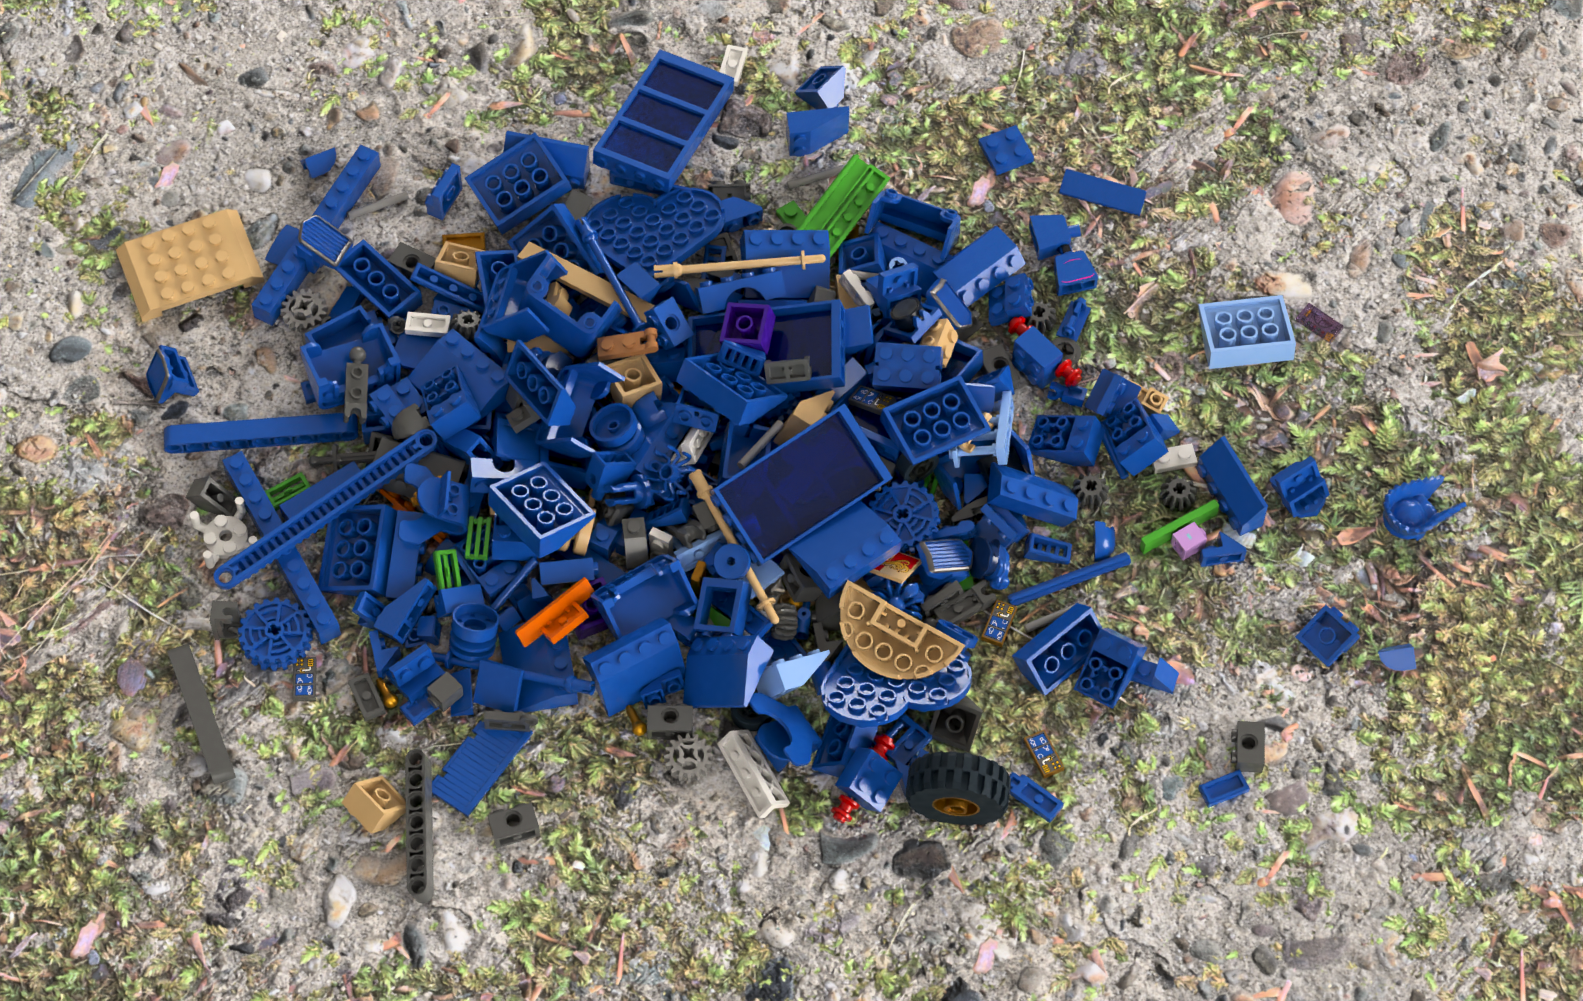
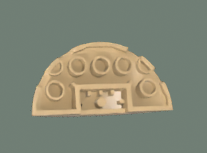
(891, 639)

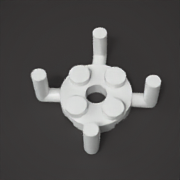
(224, 525)

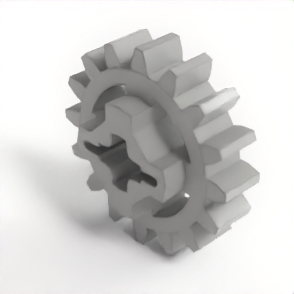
(301, 308)
(688, 748)

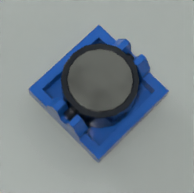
(911, 319)

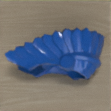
(1409, 512)

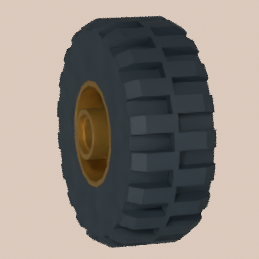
(958, 788)

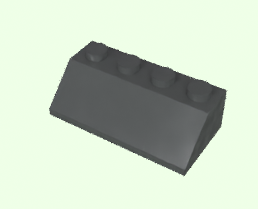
(435, 462)

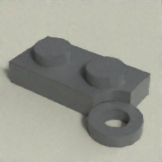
(509, 721)

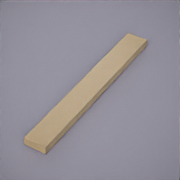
(590, 284)

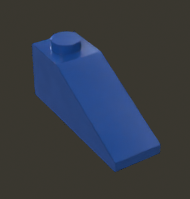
(403, 613)

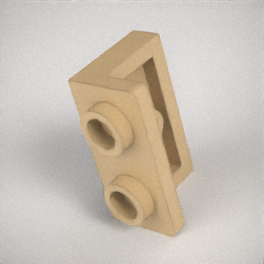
(941, 335)

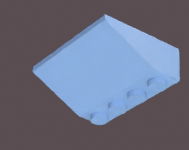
(1246, 332)

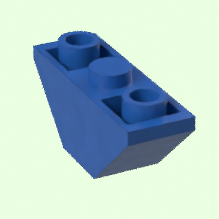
(740, 214)

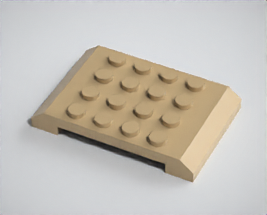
(188, 262)

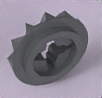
(1071, 348)

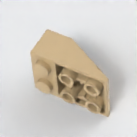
(804, 415)

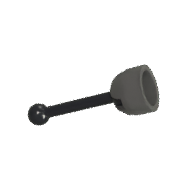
(393, 322)

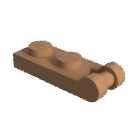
(627, 344)

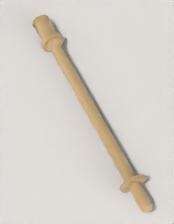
(676, 269)
(703, 492)

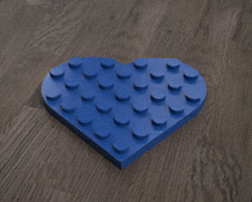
(656, 229)
(870, 700)

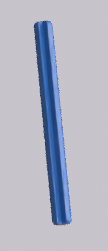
(1069, 579)

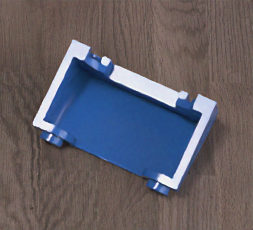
(328, 367)
(644, 595)

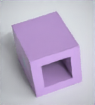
(1188, 540)

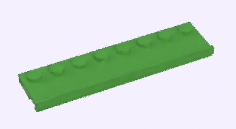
(845, 201)

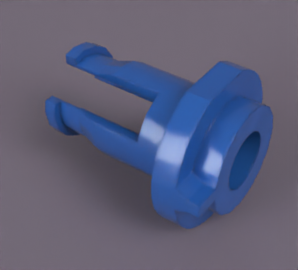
(635, 493)

